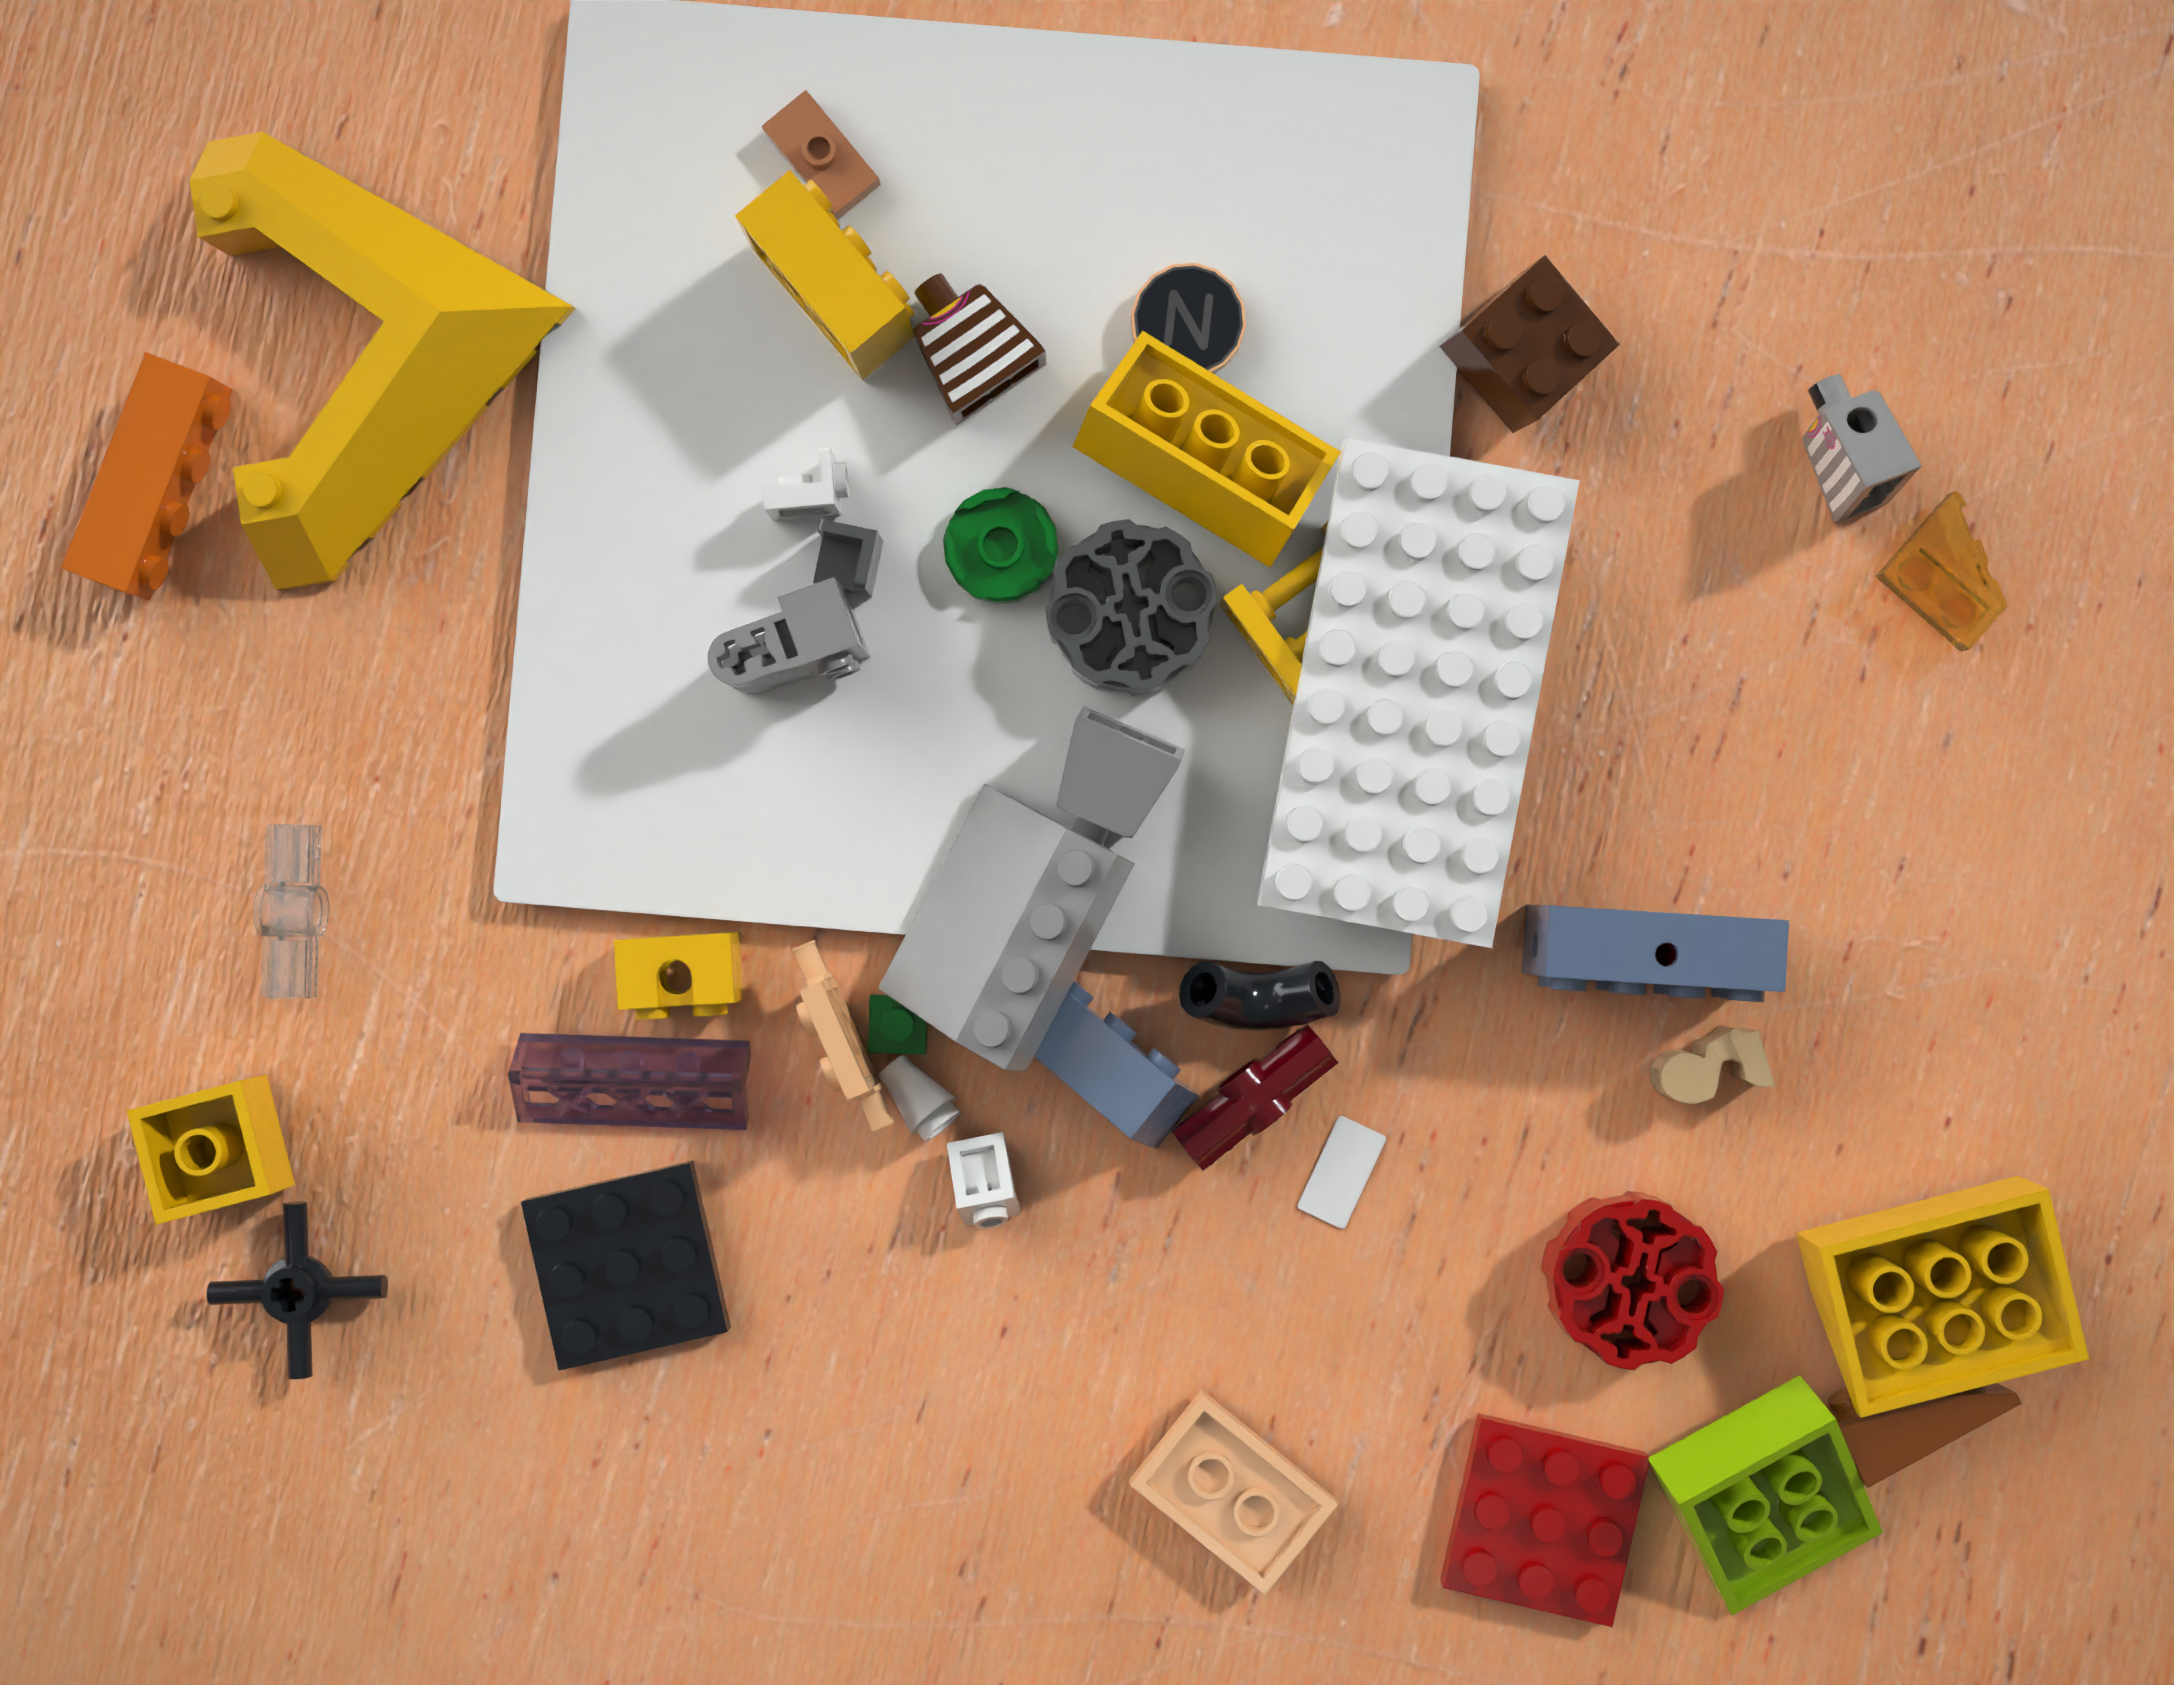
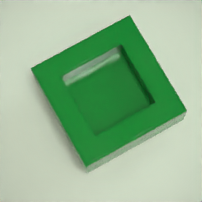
(895, 1028)

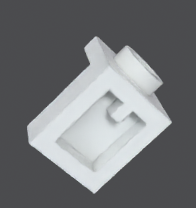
(801, 498)
(983, 1181)

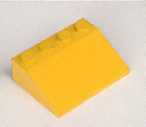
(1944, 1294)

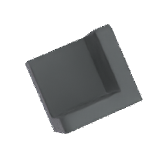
(849, 556)

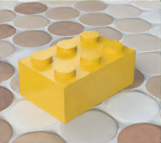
(828, 272)

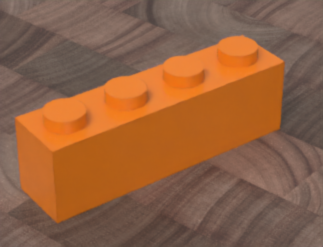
(148, 477)

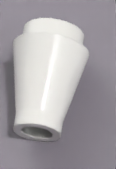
(920, 1100)

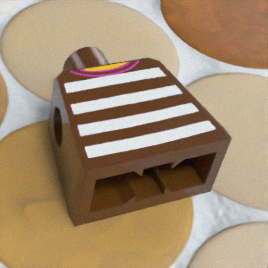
(973, 346)

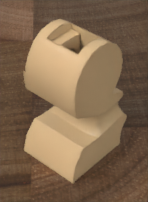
(1696, 1075)

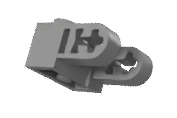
(807, 639)

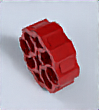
(1599, 1301)

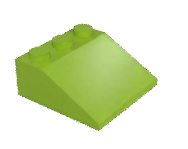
(1767, 1493)

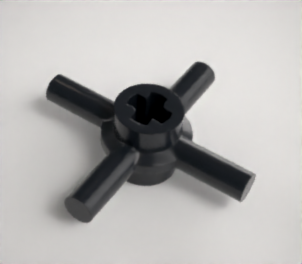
(289, 1305)

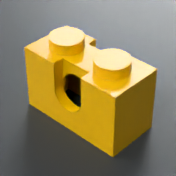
(644, 968)

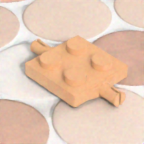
(847, 1059)

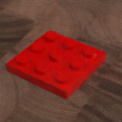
(1545, 1520)

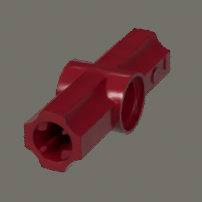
(1254, 1096)

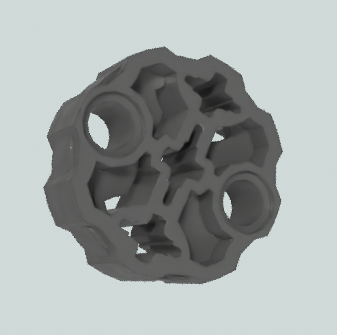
(1182, 629)

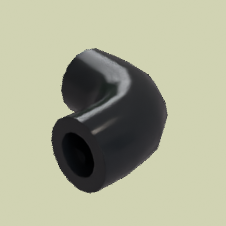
(1260, 999)

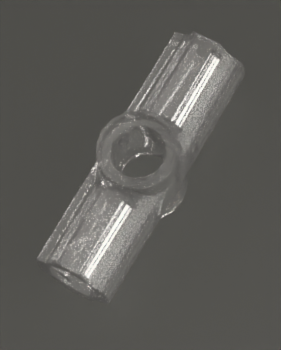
(291, 911)

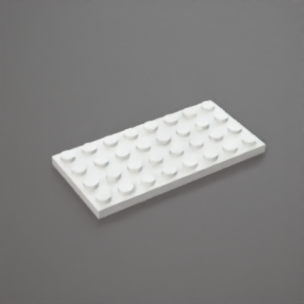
(1417, 692)

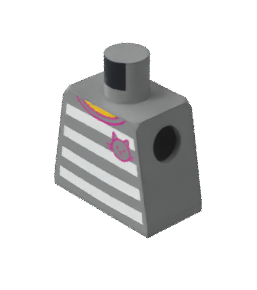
(1856, 449)

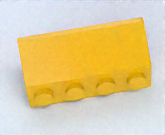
(1205, 448)

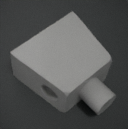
(1113, 775)

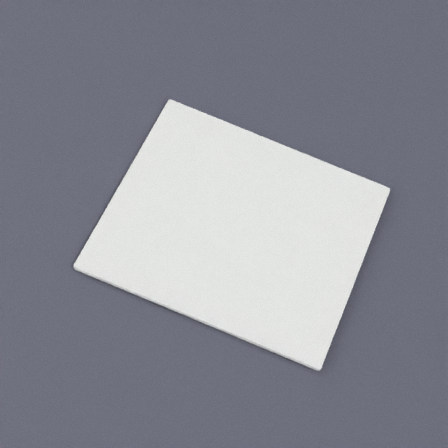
(696, 379)

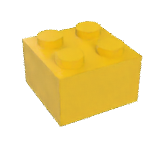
(210, 1149)

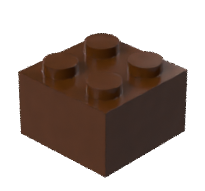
(1529, 345)

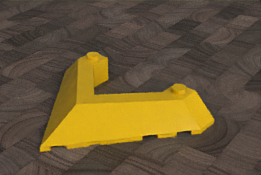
(445, 346)

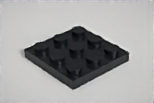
(625, 1265)

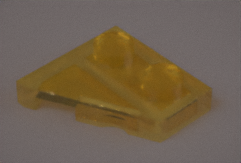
(1946, 576)

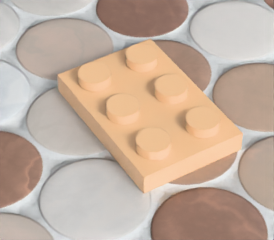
(1233, 1492)

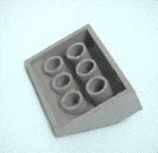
(1005, 929)

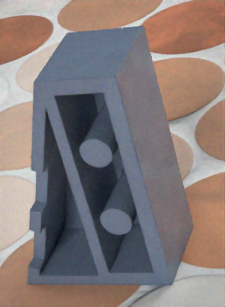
(1112, 1072)

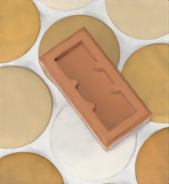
(821, 153)

